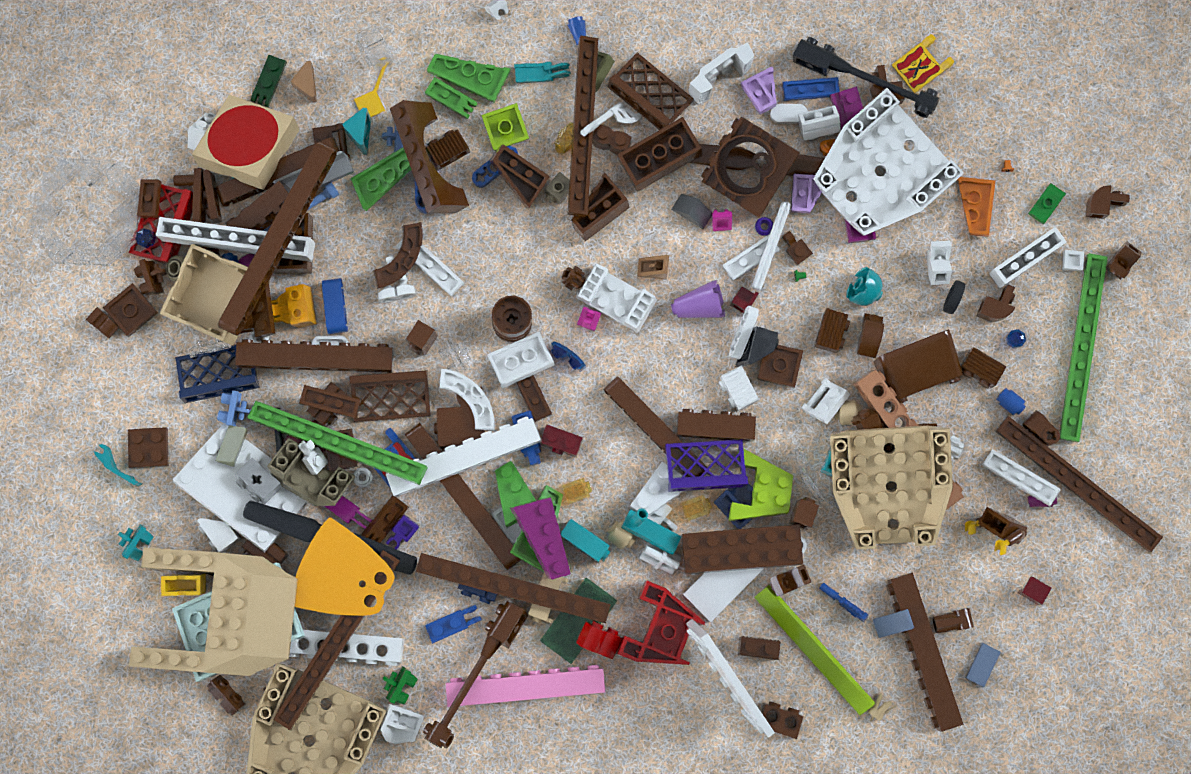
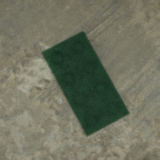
(566, 628)

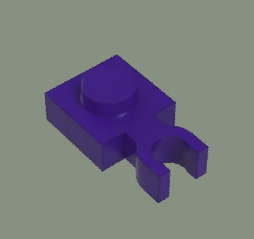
(404, 530)

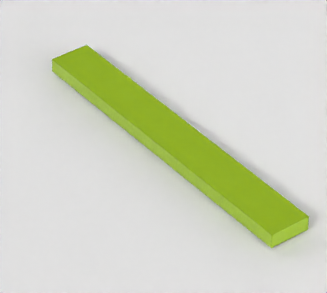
(815, 650)

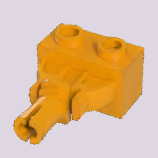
(295, 307)

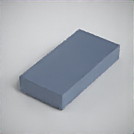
(893, 623)
(982, 665)

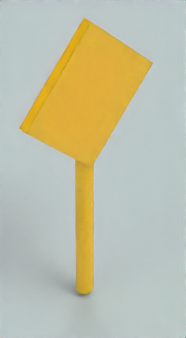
(371, 100)

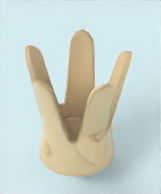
(878, 713)

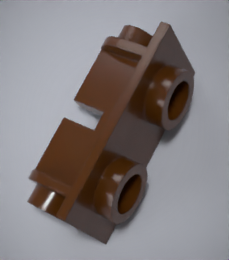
(219, 688)

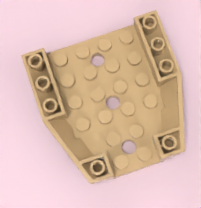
(918, 466)
(340, 733)

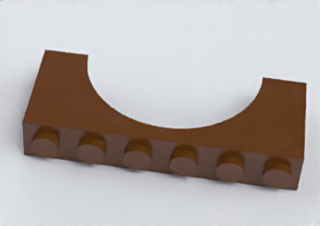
(436, 192)

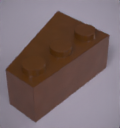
(519, 174)
(293, 266)

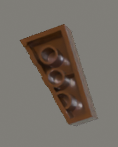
(263, 210)

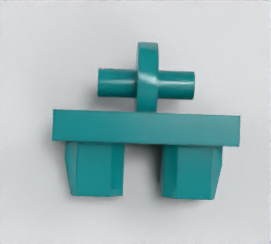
(130, 550)

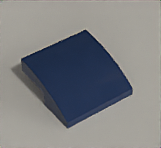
(735, 495)

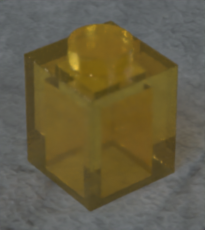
(577, 491)
(696, 508)

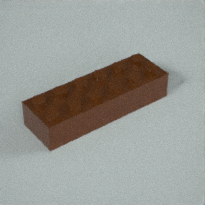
(742, 549)

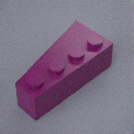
(542, 532)

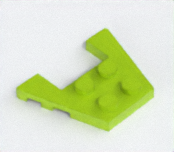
(770, 490)

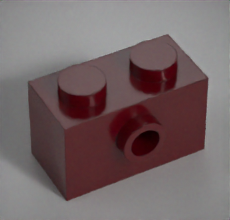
(561, 441)

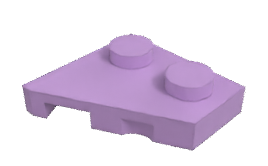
(761, 90)
(804, 193)

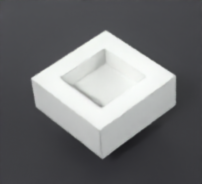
(1073, 260)

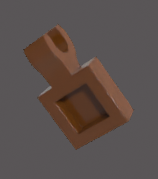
(798, 249)

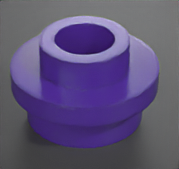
(764, 220)

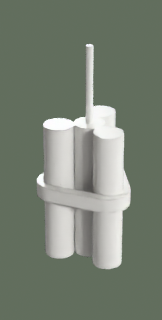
(660, 559)

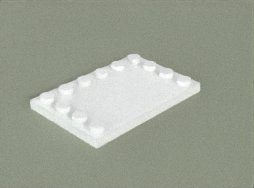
(216, 489)
(729, 679)

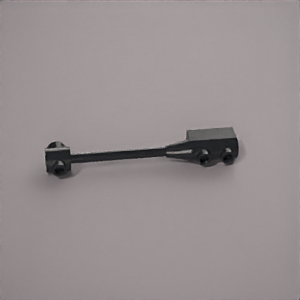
(824, 59)

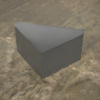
(692, 210)

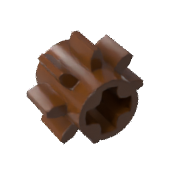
(573, 278)

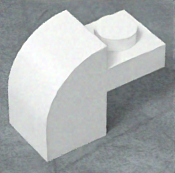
(938, 262)

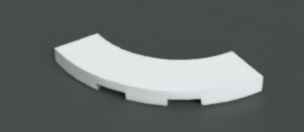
(472, 395)

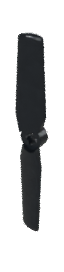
(306, 528)

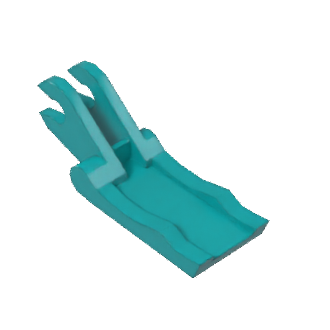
(540, 72)
(108, 462)

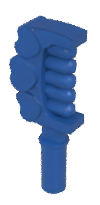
(843, 602)

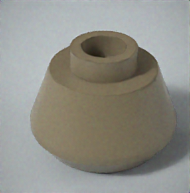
(173, 267)

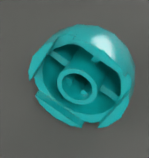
(866, 288)

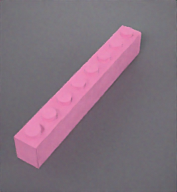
(529, 686)

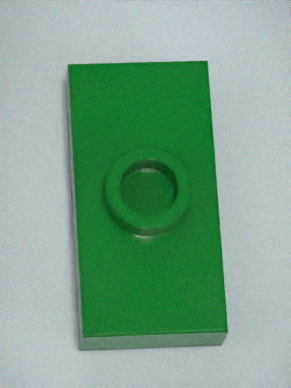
(1047, 203)

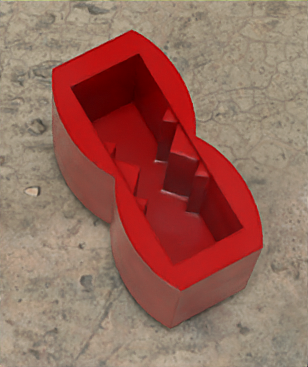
(599, 640)

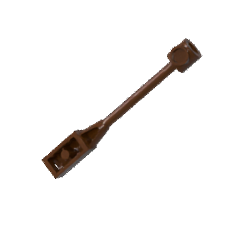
(500, 632)

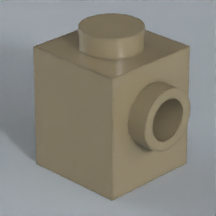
(558, 189)

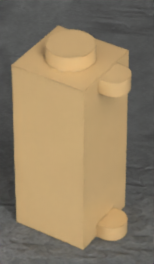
(542, 613)

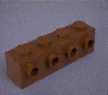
(716, 426)

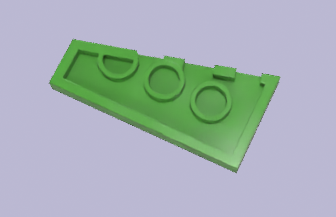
(472, 76)
(380, 178)
(521, 547)

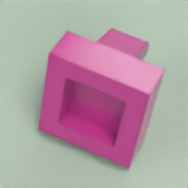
(722, 220)
(589, 318)

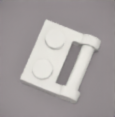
(829, 404)

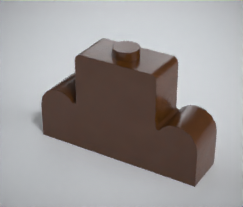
(456, 424)

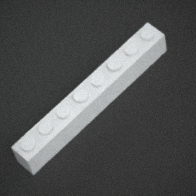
(227, 238)
(470, 454)

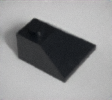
(758, 346)

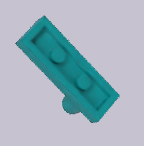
(650, 531)

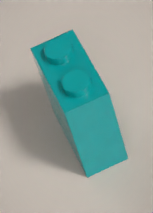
(585, 541)

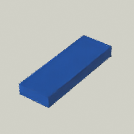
(810, 88)

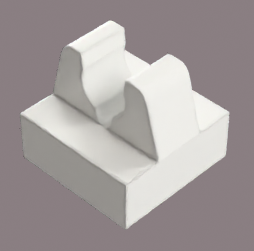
(495, 5)

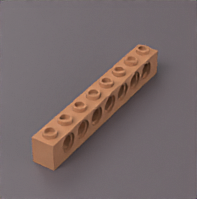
(865, 388)

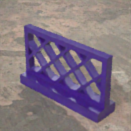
(706, 482)

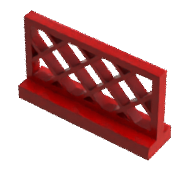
(183, 212)

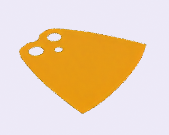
(333, 570)

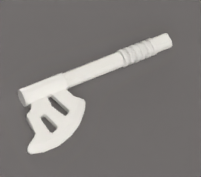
(614, 111)

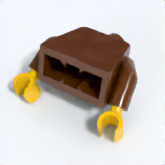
(1000, 525)

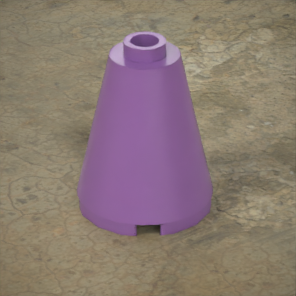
(700, 302)

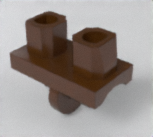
(152, 276)

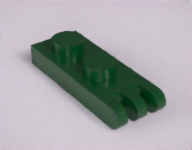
(268, 80)

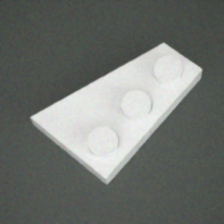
(655, 492)

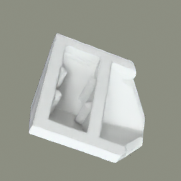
(400, 725)

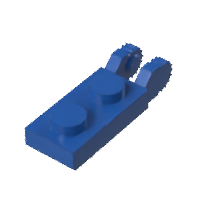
(450, 624)

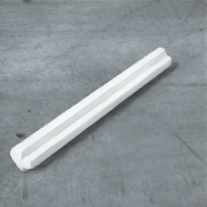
(771, 245)

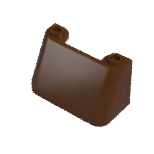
(920, 365)

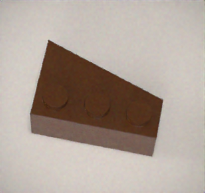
(604, 206)

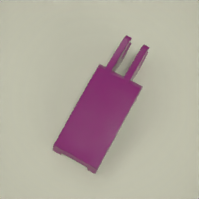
(347, 510)

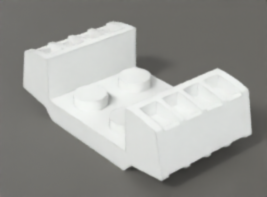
(739, 57)
(616, 298)

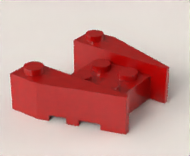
(666, 631)

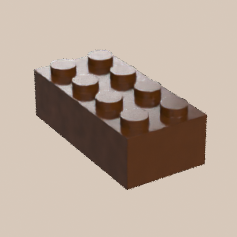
(660, 154)

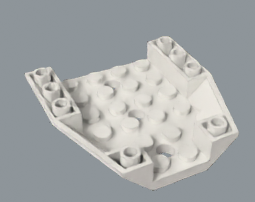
(874, 140)

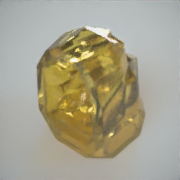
(564, 140)

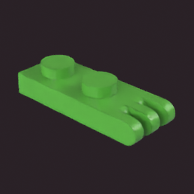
(450, 97)

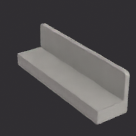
(339, 169)

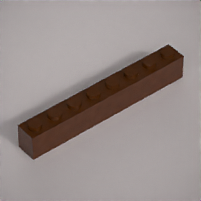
(314, 357)
(925, 654)

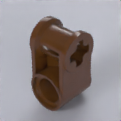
(1040, 427)

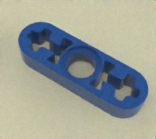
(480, 171)

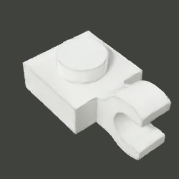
(313, 457)

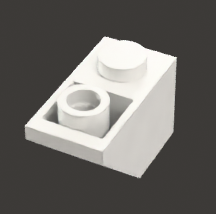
(198, 129)
(220, 534)

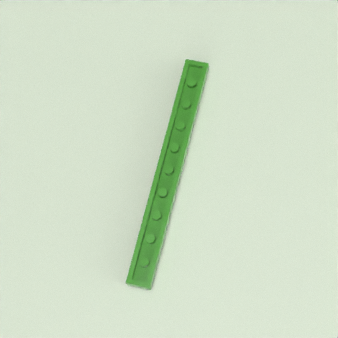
(1083, 348)
(338, 442)

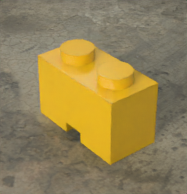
(183, 584)

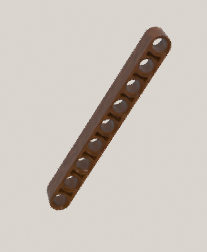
(467, 501)

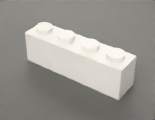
(1027, 257)

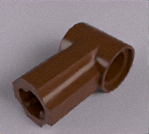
(957, 620)

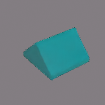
(359, 129)

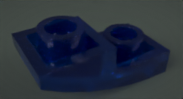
(562, 352)

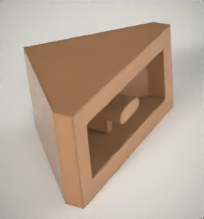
(305, 81)
(653, 267)

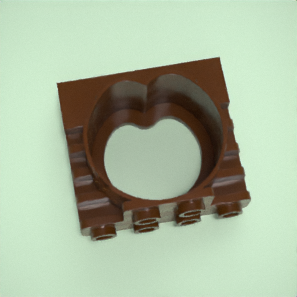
(781, 160)

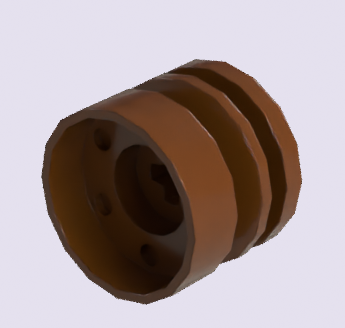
(515, 308)

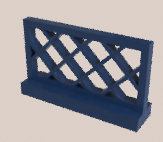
(215, 388)

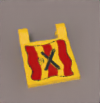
(919, 66)

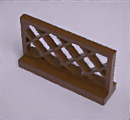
(637, 100)
(389, 379)

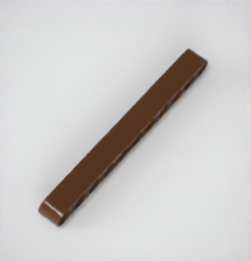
(277, 239)

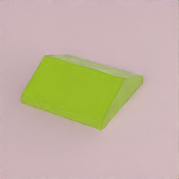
(505, 126)

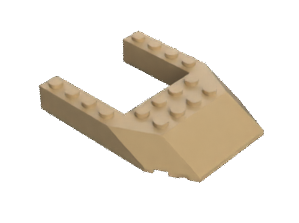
(247, 614)

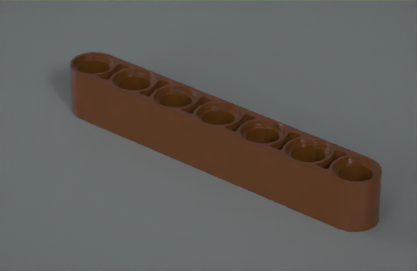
(236, 191)
(650, 423)

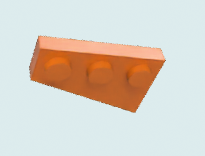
(977, 203)

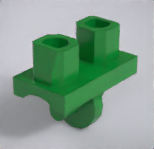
(396, 685)

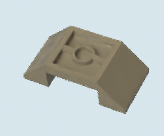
(318, 489)

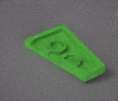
(512, 491)

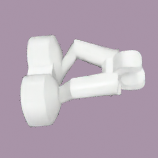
(402, 291)

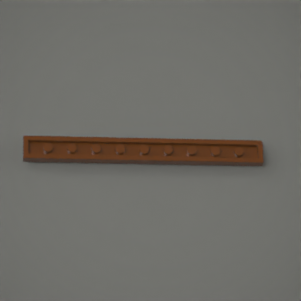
(583, 115)
(1079, 484)
(513, 588)
(326, 656)

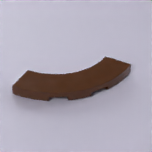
(405, 257)

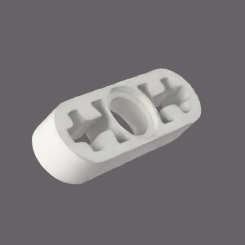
(743, 332)

